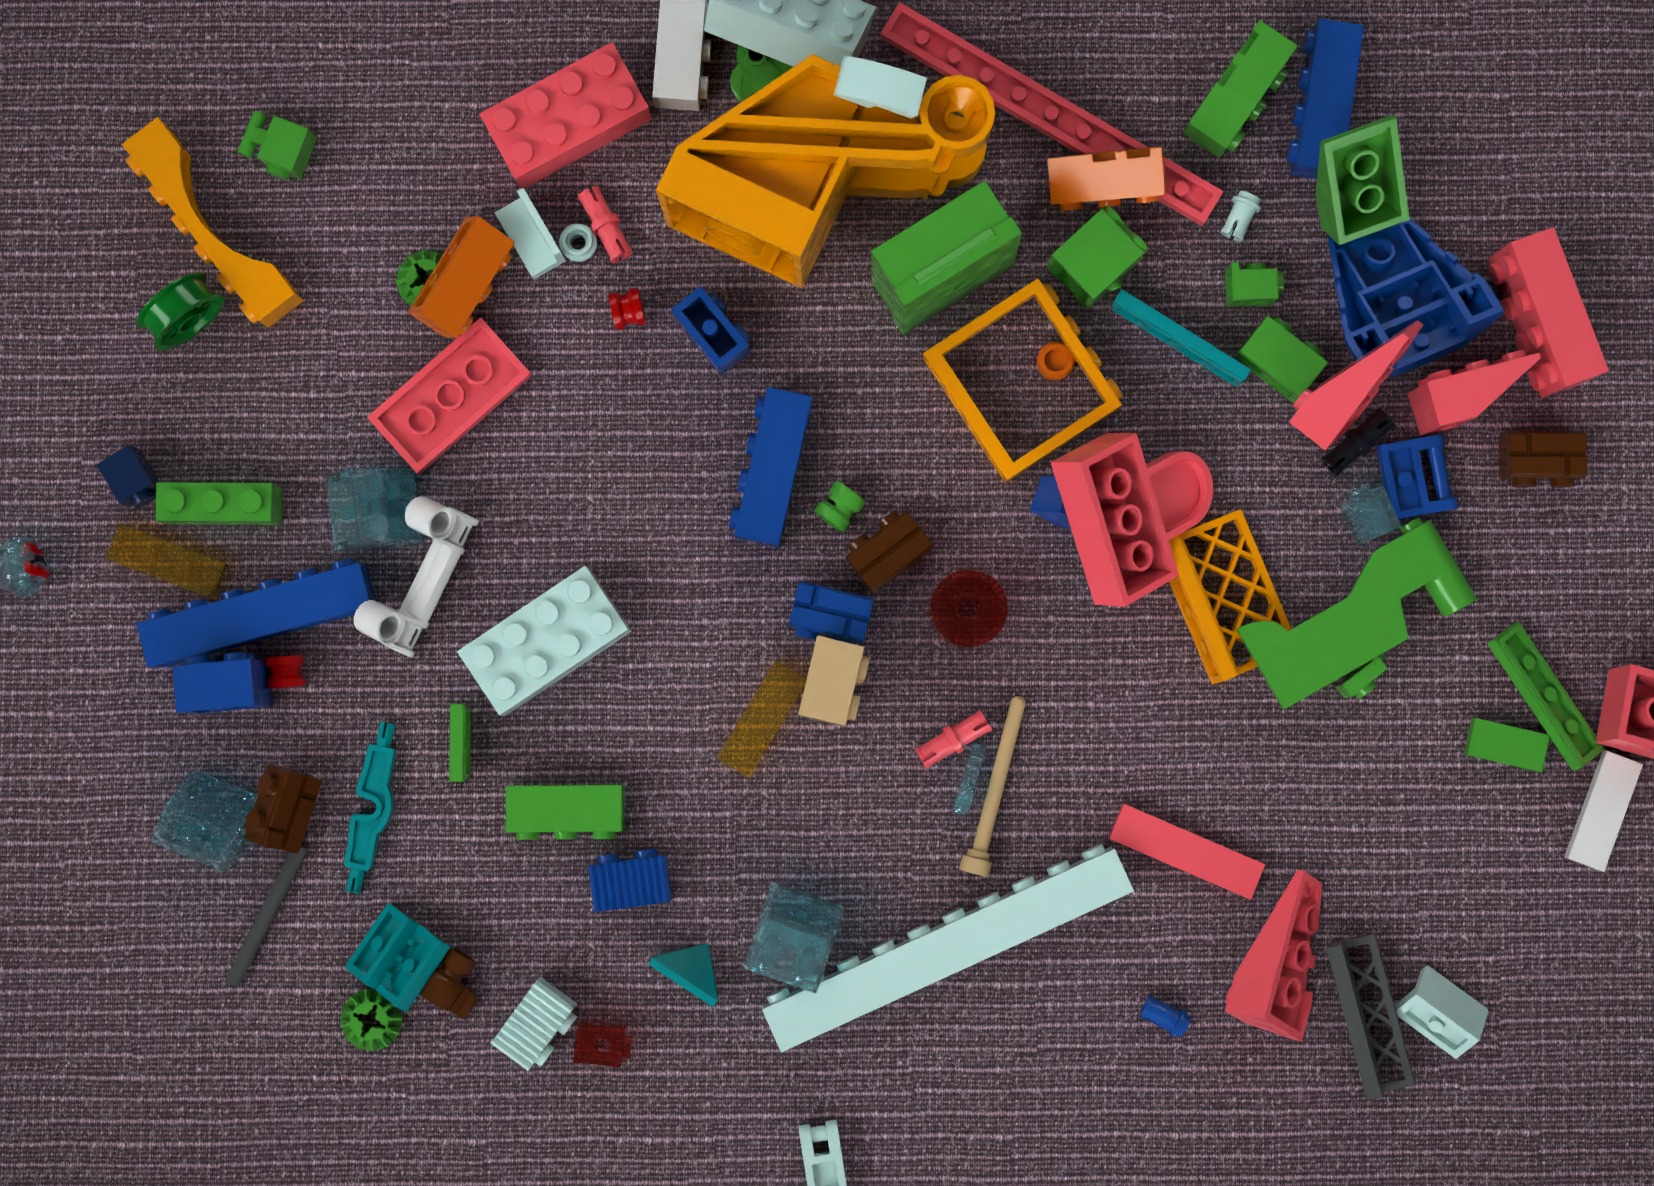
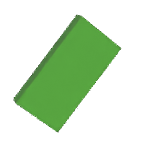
(460, 743)
(1506, 744)

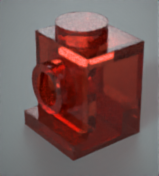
(590, 1032)

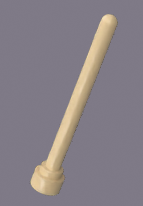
(977, 858)

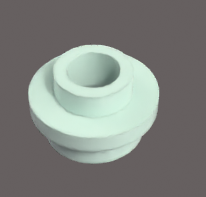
(578, 231)

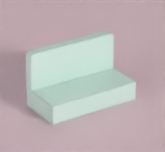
(530, 236)
(1443, 1013)

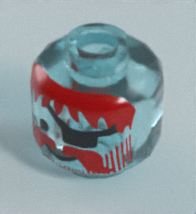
(23, 566)

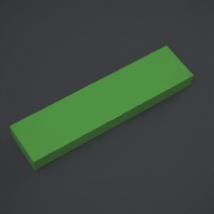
(1545, 696)

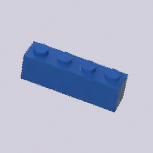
(1326, 91)
(772, 468)

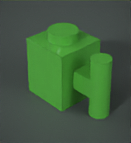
(283, 147)

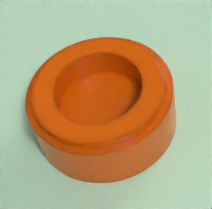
(1055, 361)

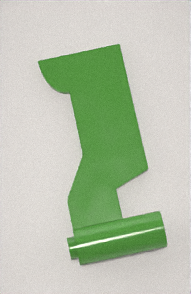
(1364, 622)

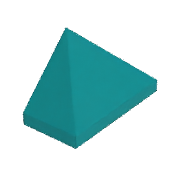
(690, 969)

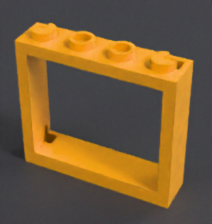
(1068, 331)

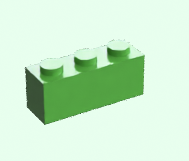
(219, 503)
(565, 810)

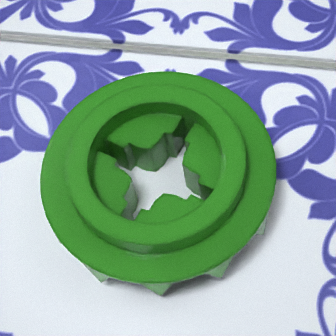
(408, 273)
(376, 1037)

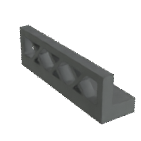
(1356, 1020)

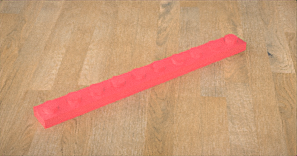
(1037, 104)

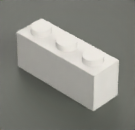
(681, 55)

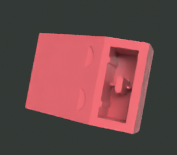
(1452, 400)

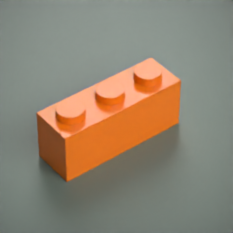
(462, 277)

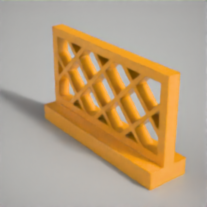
(1195, 602)

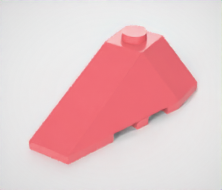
(1344, 397)
(1273, 976)

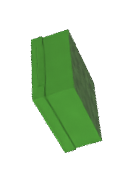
(944, 257)

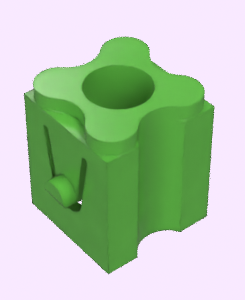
(1097, 257)

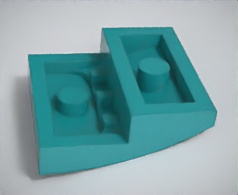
(397, 957)

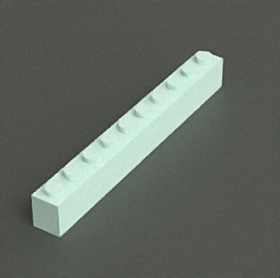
(948, 947)

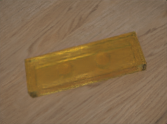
(166, 561)
(762, 719)

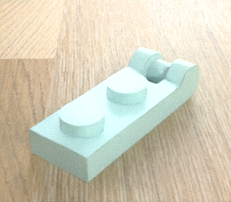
(823, 1167)

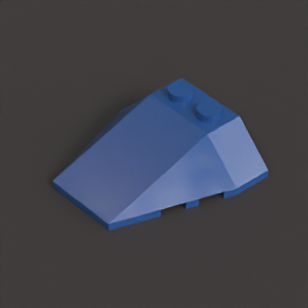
(1403, 278)

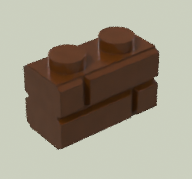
(1542, 457)
(888, 551)
(282, 808)

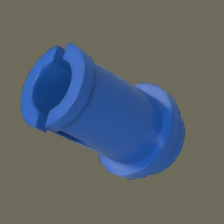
(1165, 1016)

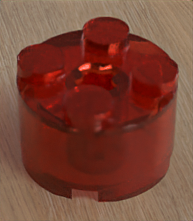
(970, 587)

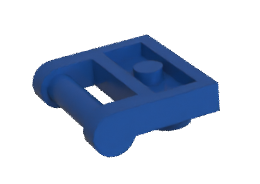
(1405, 479)

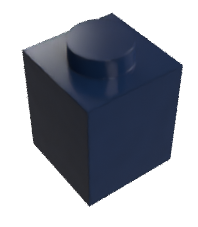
(129, 477)

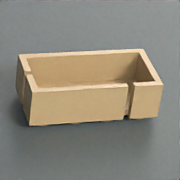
(832, 681)

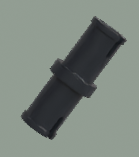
(1357, 442)

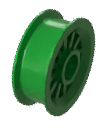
(180, 311)

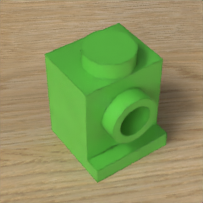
(1252, 285)

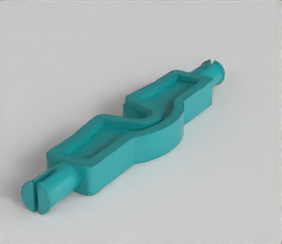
(366, 828)

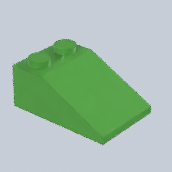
(1361, 181)

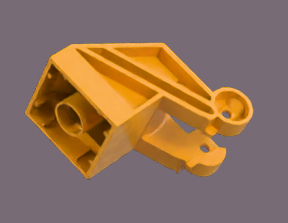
(784, 160)

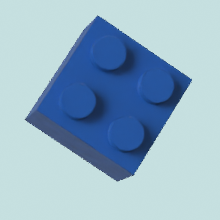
(217, 686)

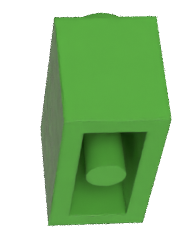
(1281, 358)

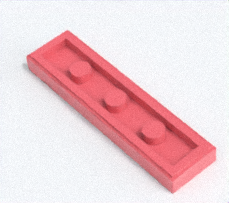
(1186, 851)

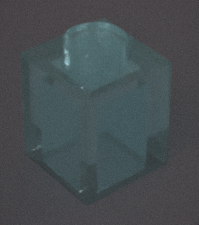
(1369, 513)

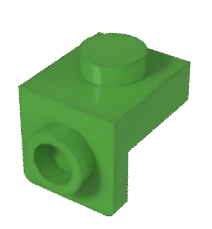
(1361, 680)

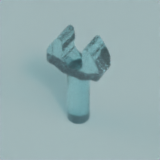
(967, 788)

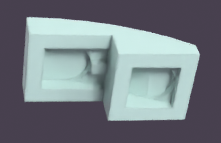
(880, 85)

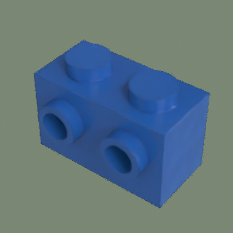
(711, 331)

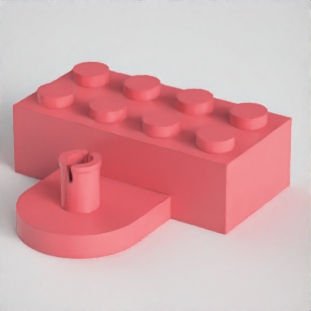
(1129, 512)

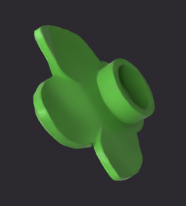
(752, 75)

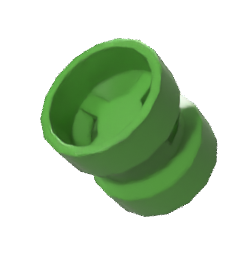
(839, 506)

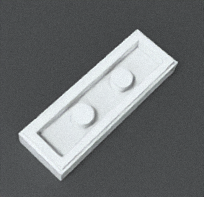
(1603, 811)

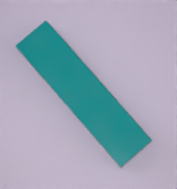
(1179, 338)

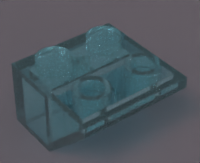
(371, 508)
(205, 821)
(793, 937)

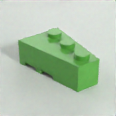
(1241, 90)

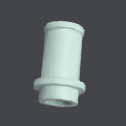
(1241, 215)

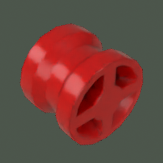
(627, 309)
(285, 672)

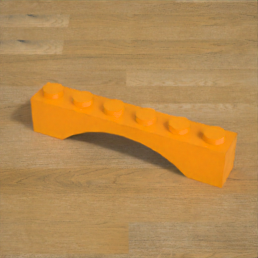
(167, 165)

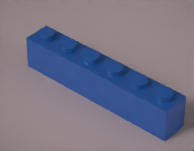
(255, 615)

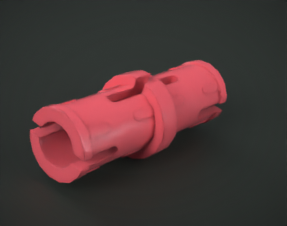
(605, 224)
(953, 739)

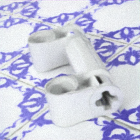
(402, 627)

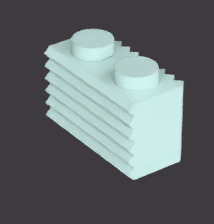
(535, 1023)

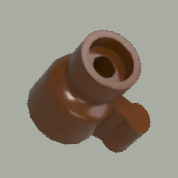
(446, 987)

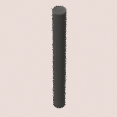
(265, 917)

